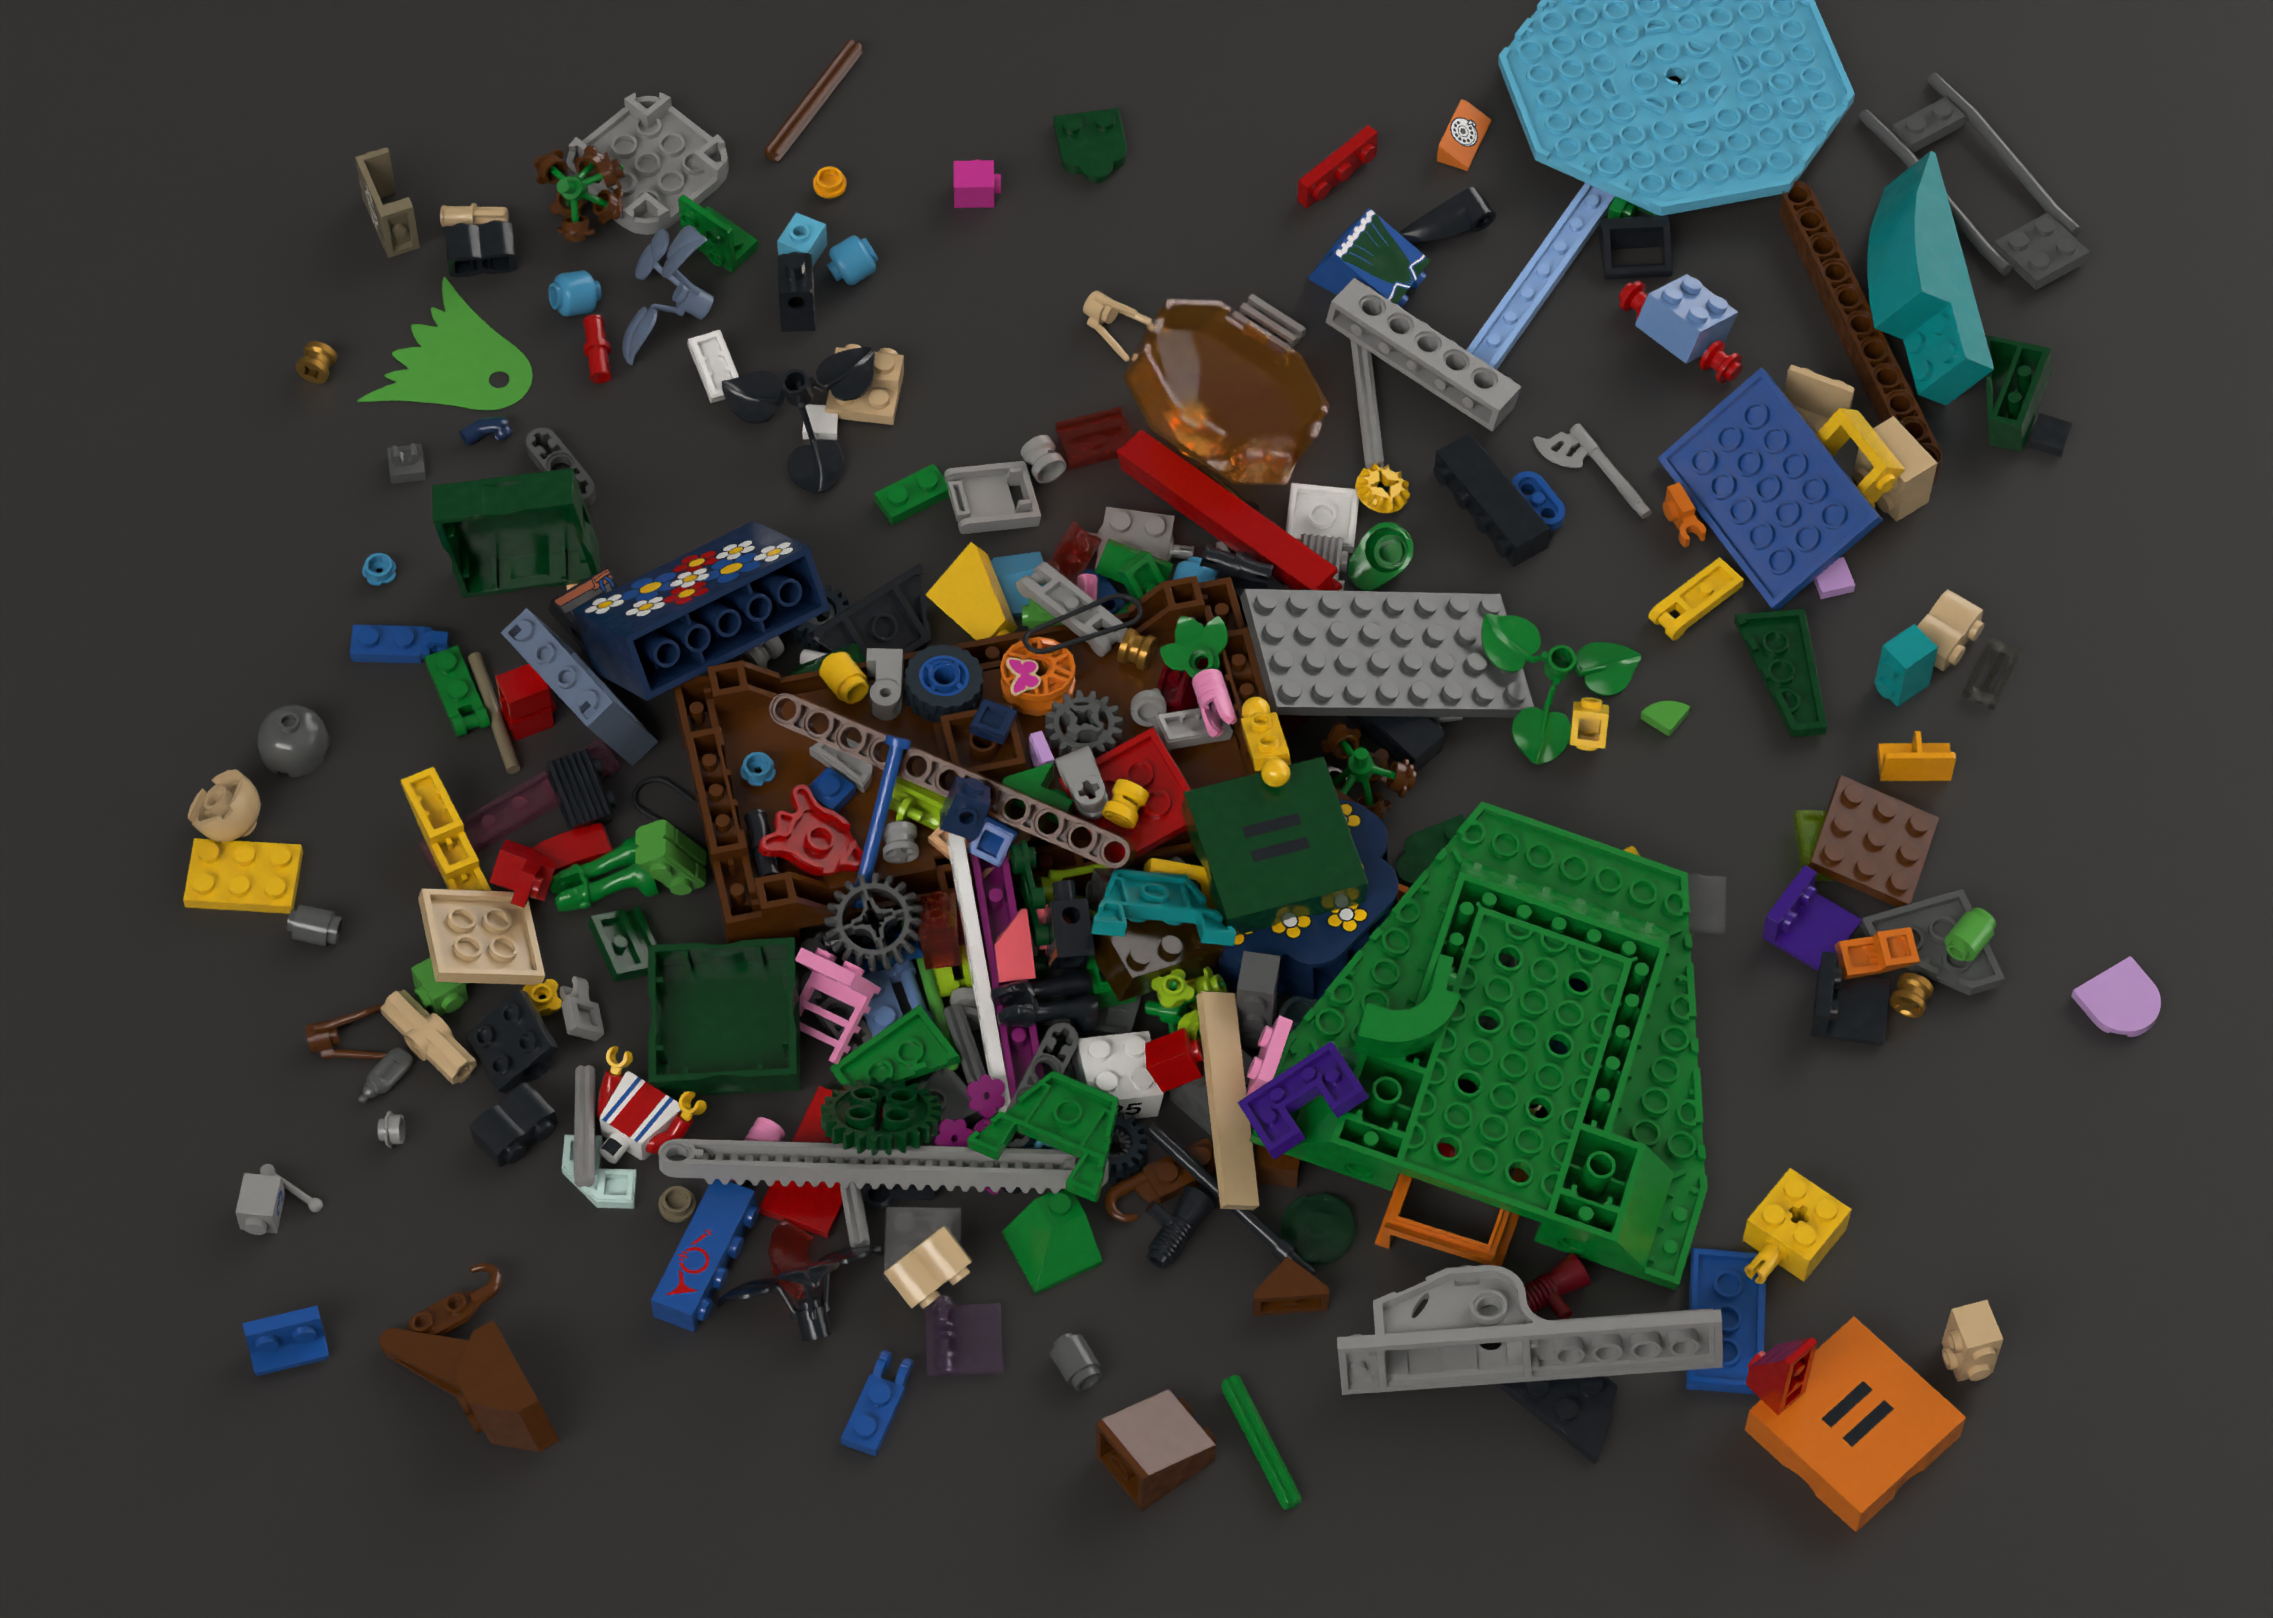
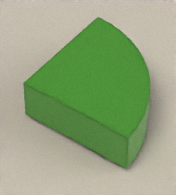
(1665, 715)

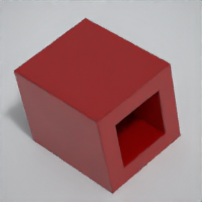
(1174, 1059)

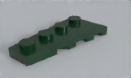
(1785, 660)

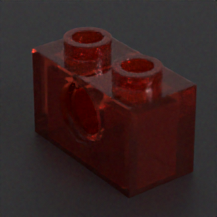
(941, 930)

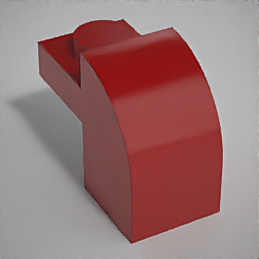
(522, 871)

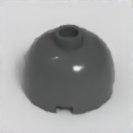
(292, 740)

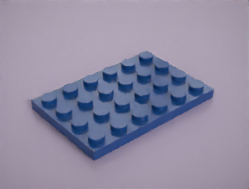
(1769, 489)

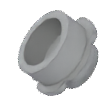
(391, 1129)

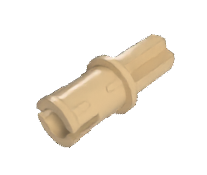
(471, 214)

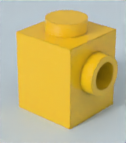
(1589, 724)

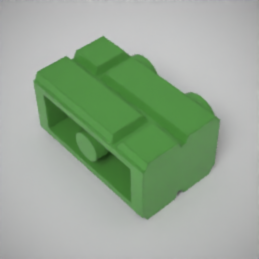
(670, 857)

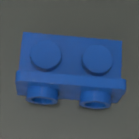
(286, 1340)

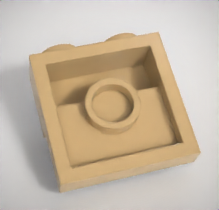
(881, 399)

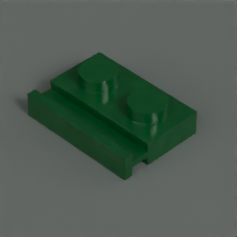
(623, 942)

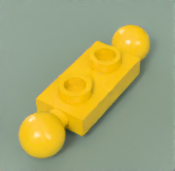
(1265, 742)

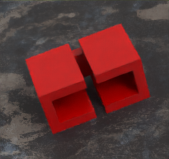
(525, 701)

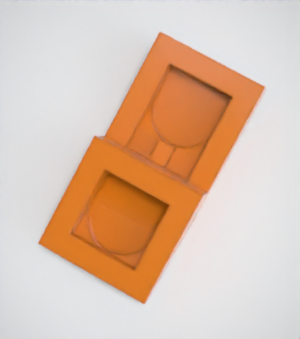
(1877, 954)

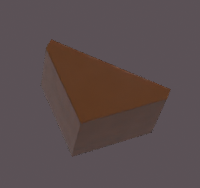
(1290, 1291)

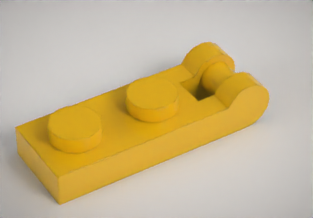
(1696, 598)

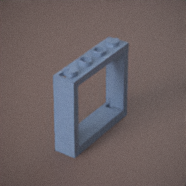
(579, 687)

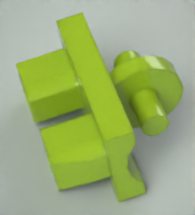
(916, 803)

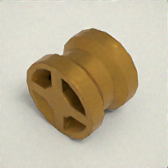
(316, 362)
(1137, 649)
(1911, 995)

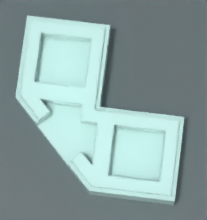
(612, 1186)

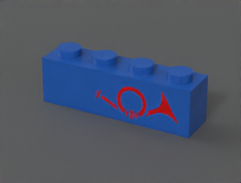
(704, 1254)

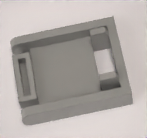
(984, 500)

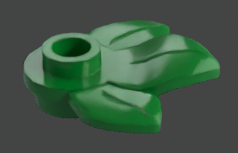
(1195, 643)

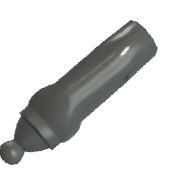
(386, 1073)

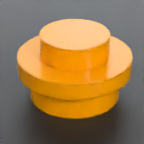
(829, 182)

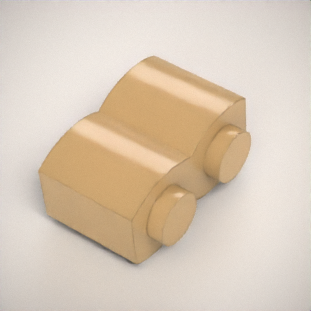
(1951, 626)
(928, 1267)

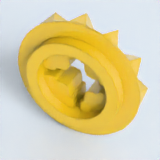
(1377, 498)

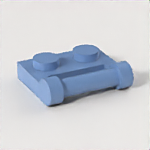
(885, 1006)

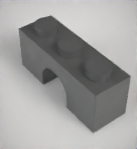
(1256, 995)

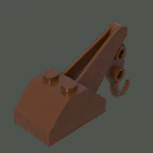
(474, 1370)

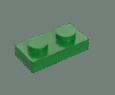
(912, 494)

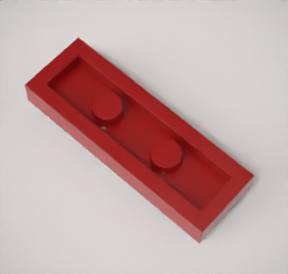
(1337, 167)

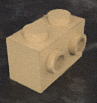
(1971, 1341)

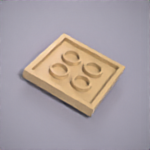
(480, 937)

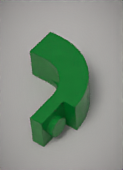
(1408, 1031)

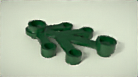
(1023, 860)

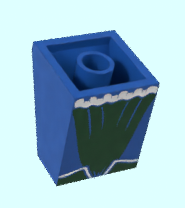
(1375, 257)

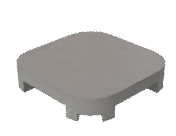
(661, 160)

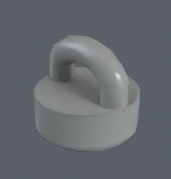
(1147, 705)

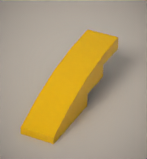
(444, 831)

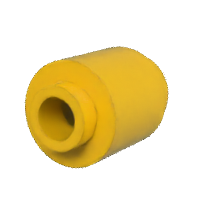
(844, 677)

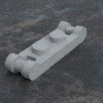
(1062, 596)

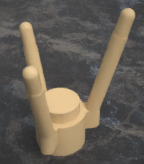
(1103, 310)

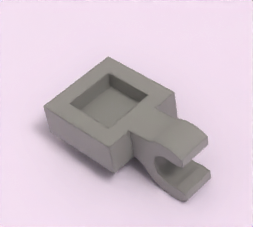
(580, 1014)

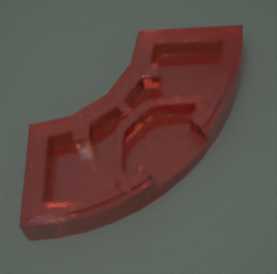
(789, 1250)

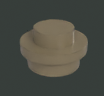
(677, 1204)

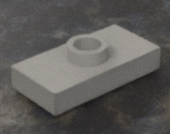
(1186, 729)

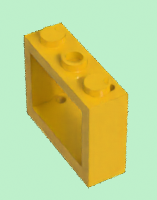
(1851, 423)

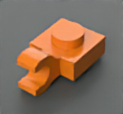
(1682, 512)

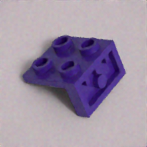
(1807, 922)

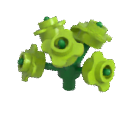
(1177, 994)

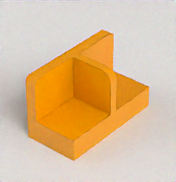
(1915, 761)

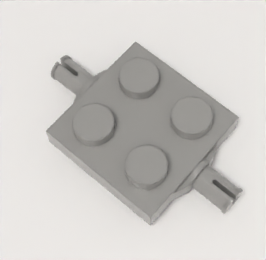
(1143, 532)

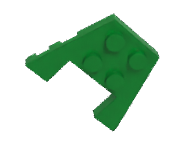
(1062, 1116)

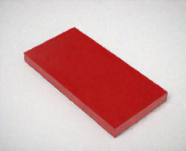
(807, 1206)

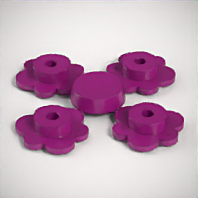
(985, 1106)

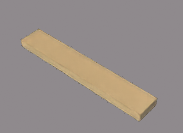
(1224, 1089)

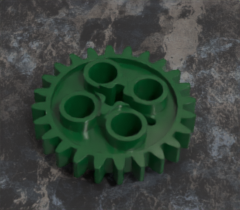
(854, 1116)

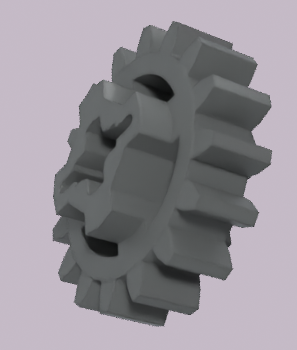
(1083, 724)

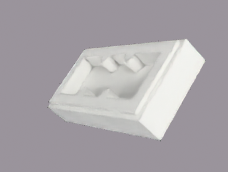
(712, 362)

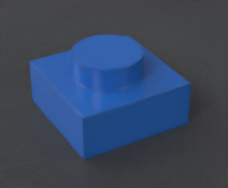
(832, 790)

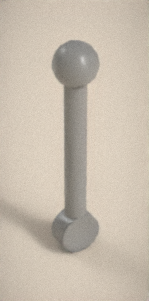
(314, 1204)

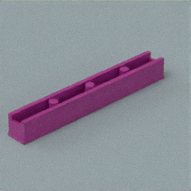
(995, 911)

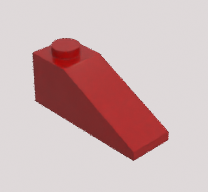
(1782, 1373)

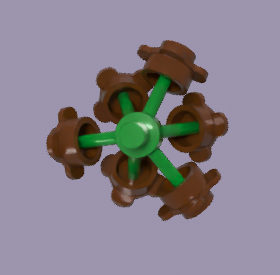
(573, 191)
(1366, 769)

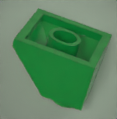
(1052, 1240)

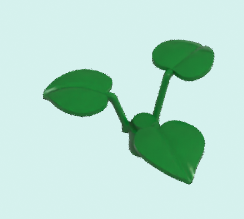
(1605, 669)

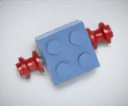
(1686, 322)

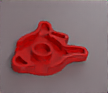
(812, 837)

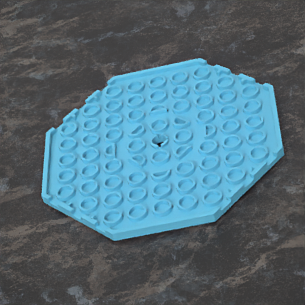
(1739, 127)

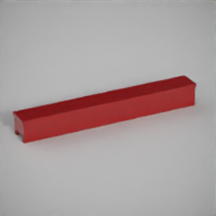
(1224, 514)

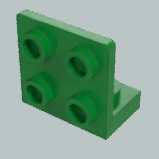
(726, 242)

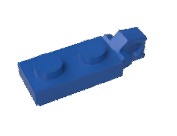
(395, 643)

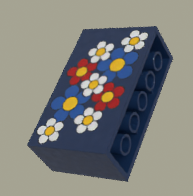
(701, 609)

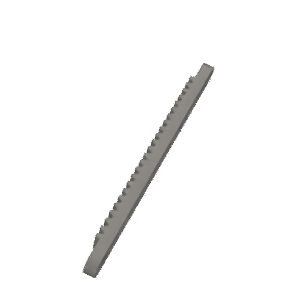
(833, 1164)

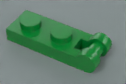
(456, 690)

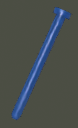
(881, 808)

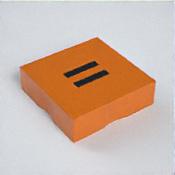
(1858, 1425)

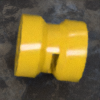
(1125, 803)

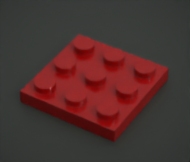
(1150, 766)

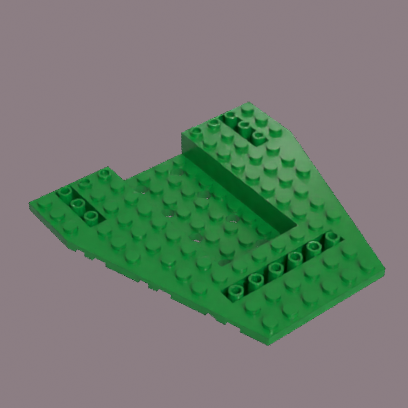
(1622, 1141)

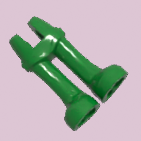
(578, 893)

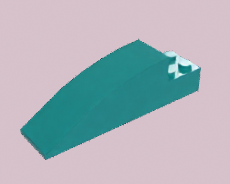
(1923, 285)

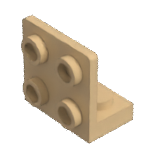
(1816, 395)

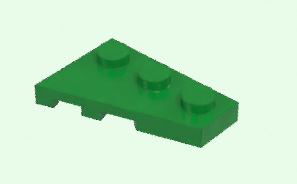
(900, 1051)

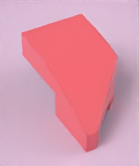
(1015, 950)

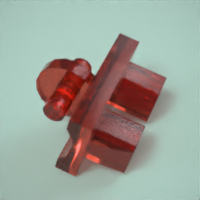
(1074, 552)

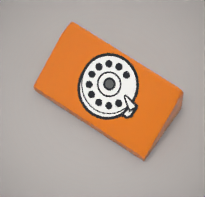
(1463, 136)

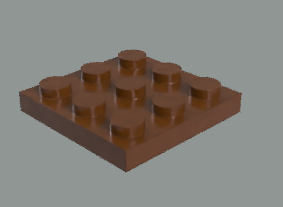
(1873, 842)

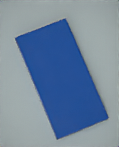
(1721, 1283)

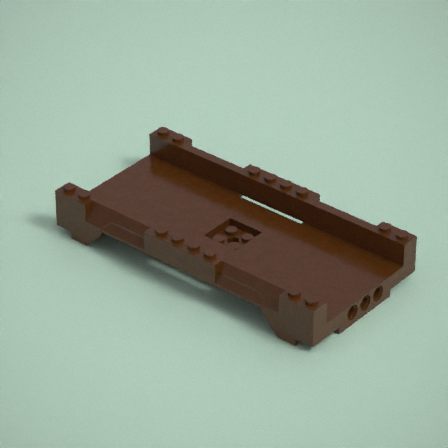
(729, 717)

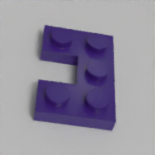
(1319, 1073)

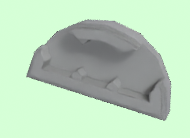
(847, 766)

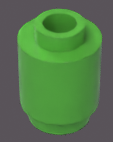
(1970, 934)

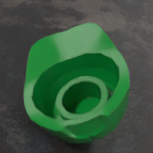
(1380, 556)

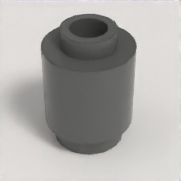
(315, 925)
(1076, 1361)

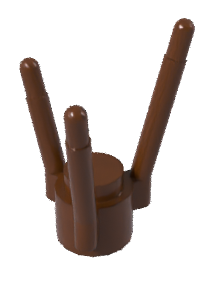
(325, 1034)

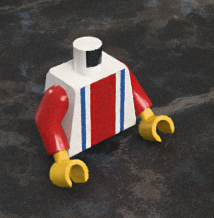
(638, 1115)

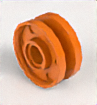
(1056, 674)

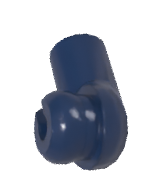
(484, 426)

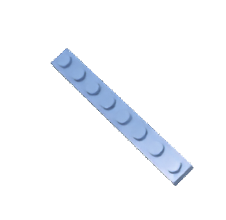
(1541, 275)

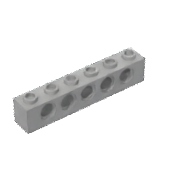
(1423, 354)

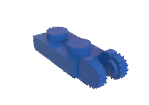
(876, 1406)

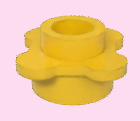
(548, 1005)

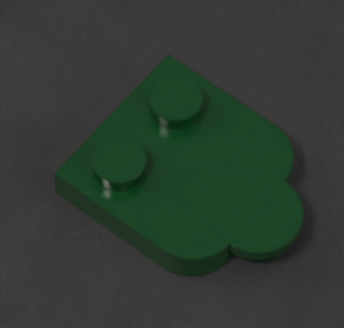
(1091, 143)
(1423, 847)

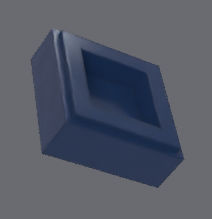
(993, 721)

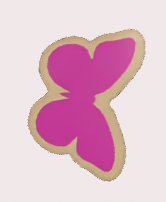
(1025, 674)

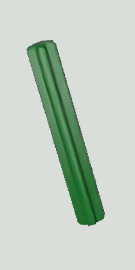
(1261, 1442)

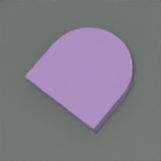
(2120, 999)

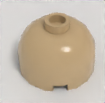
(227, 808)

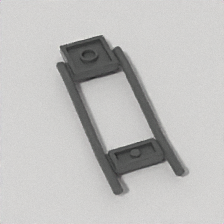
(2036, 250)

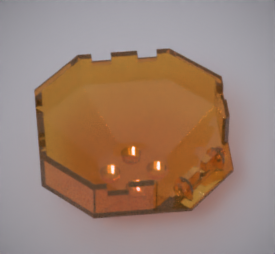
(1225, 392)

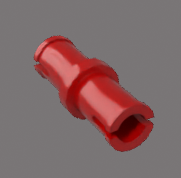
(597, 349)

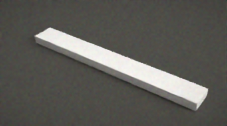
(977, 963)

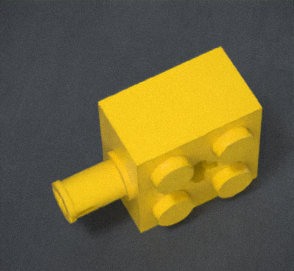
(1794, 1228)

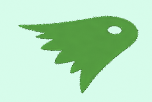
(457, 362)

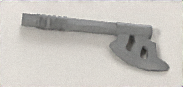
(1588, 446)

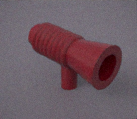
(1562, 1279)

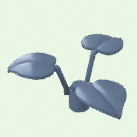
(686, 295)

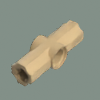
(428, 1036)

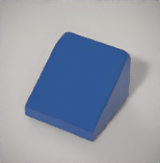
(993, 841)

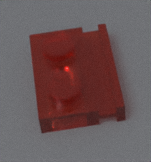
(1093, 437)

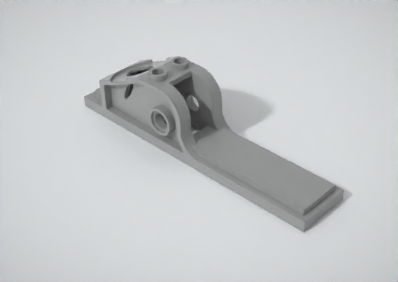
(1490, 1306)

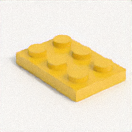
(243, 876)

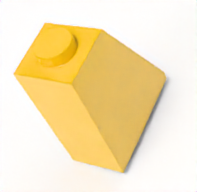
(973, 595)

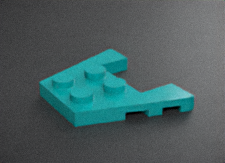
(1161, 898)

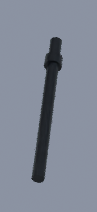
(1280, 1246)

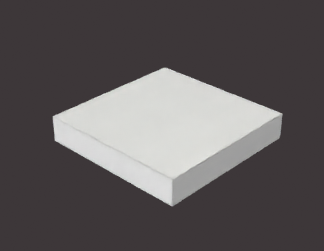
(1323, 512)

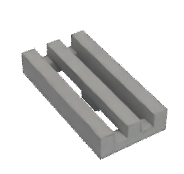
(1272, 321)

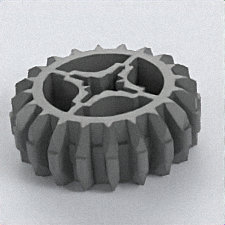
(858, 927)

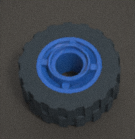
(943, 682)

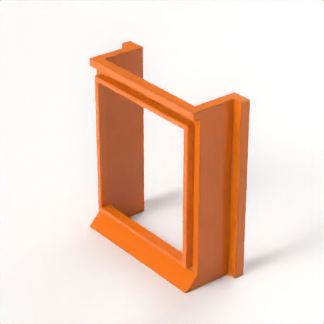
(1464, 1247)

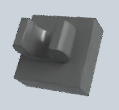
(406, 463)

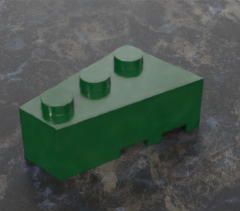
(2015, 390)

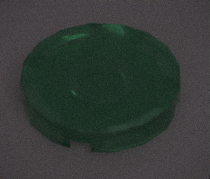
(1319, 1228)

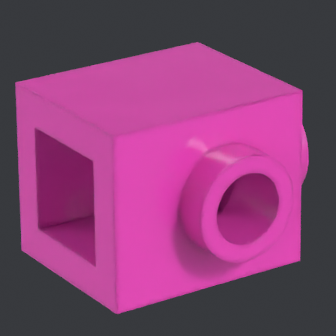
(975, 184)

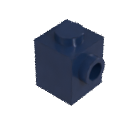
(965, 808)

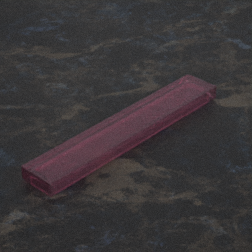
(518, 807)

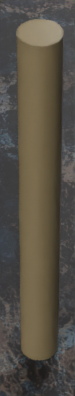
(493, 710)

